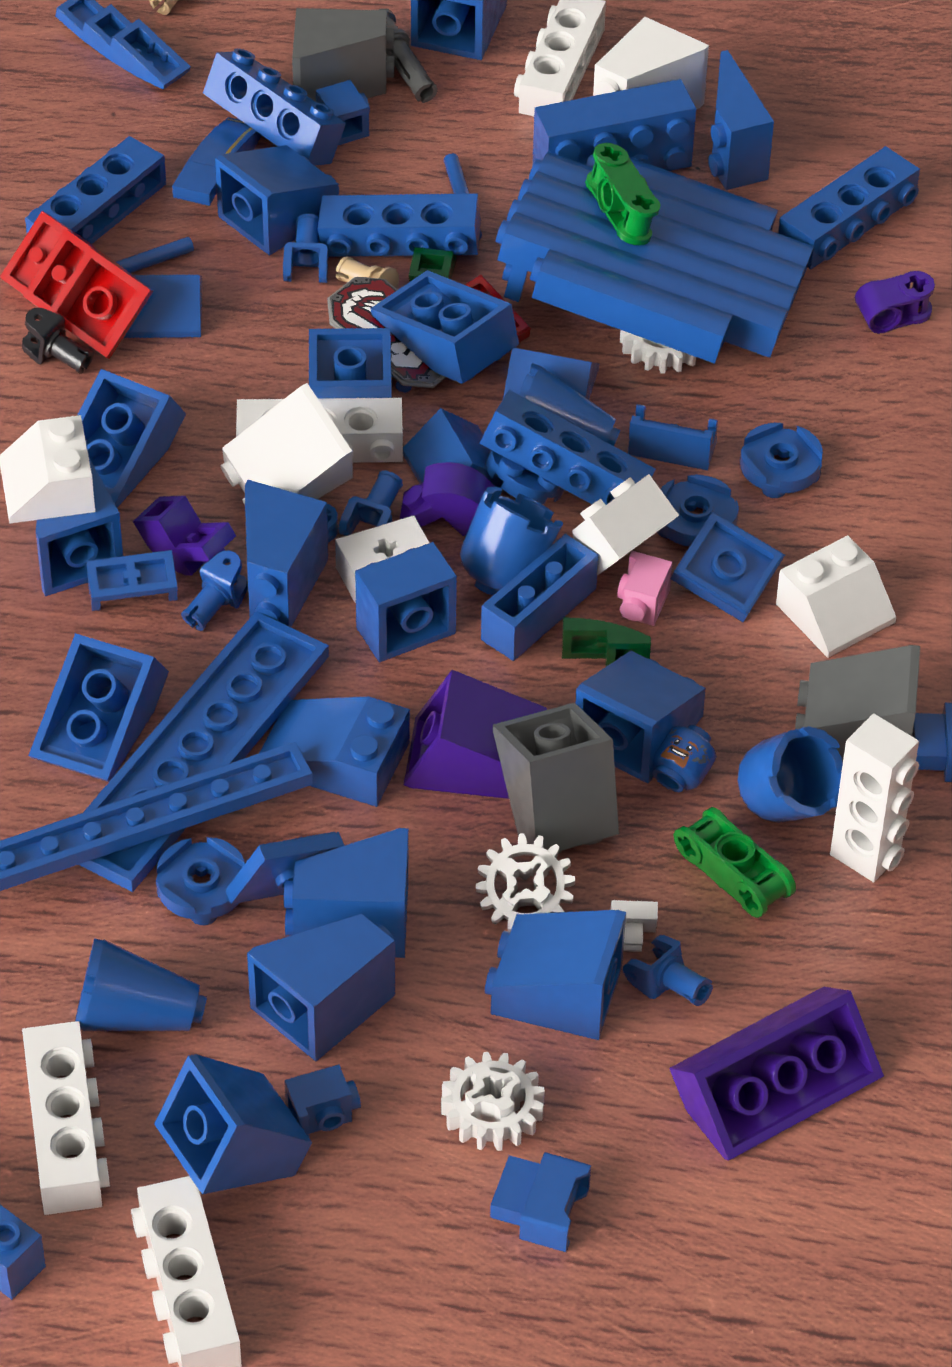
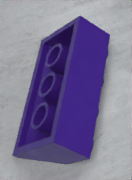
(778, 1071)

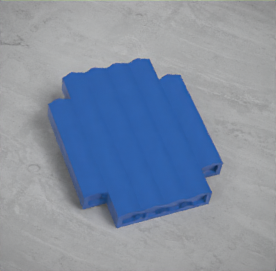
(698, 283)

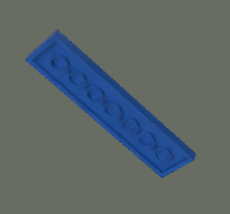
(211, 727)

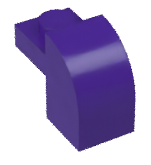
(447, 492)
(174, 526)

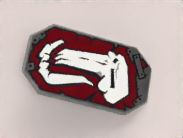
(351, 309)

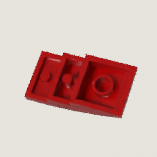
(78, 282)

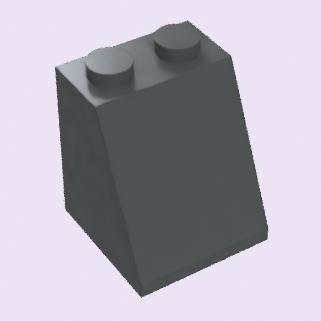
(342, 47)
(852, 688)
(559, 777)

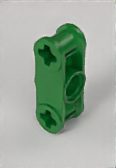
(622, 194)
(734, 862)

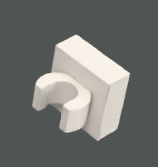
(640, 918)

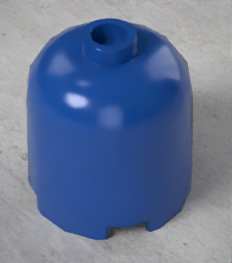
(506, 538)
(791, 775)

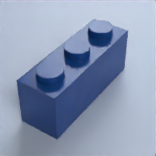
(539, 597)

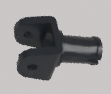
(52, 340)

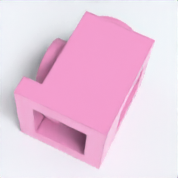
(644, 587)

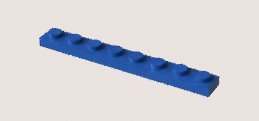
(152, 814)

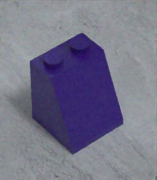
(455, 738)

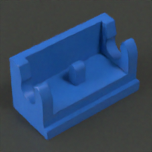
(671, 442)
(131, 577)

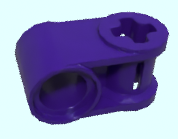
(893, 303)

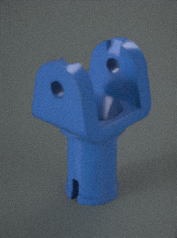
(306, 249)
(374, 508)
(217, 589)
(668, 974)

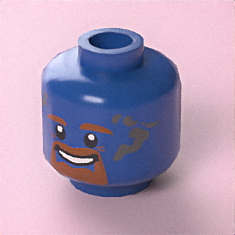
(684, 758)

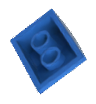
(740, 130)
(449, 325)
(127, 430)
(98, 707)
(346, 742)

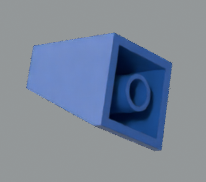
(455, 25)
(267, 191)
(72, 540)
(283, 549)
(638, 707)
(351, 881)
(559, 970)
(323, 981)
(230, 1126)

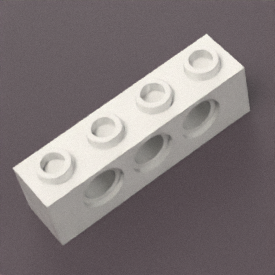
(561, 54)
(367, 424)
(874, 798)
(75, 1181)
(178, 1209)

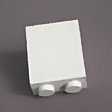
(653, 56)
(291, 449)

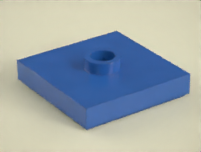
(727, 567)
(274, 863)

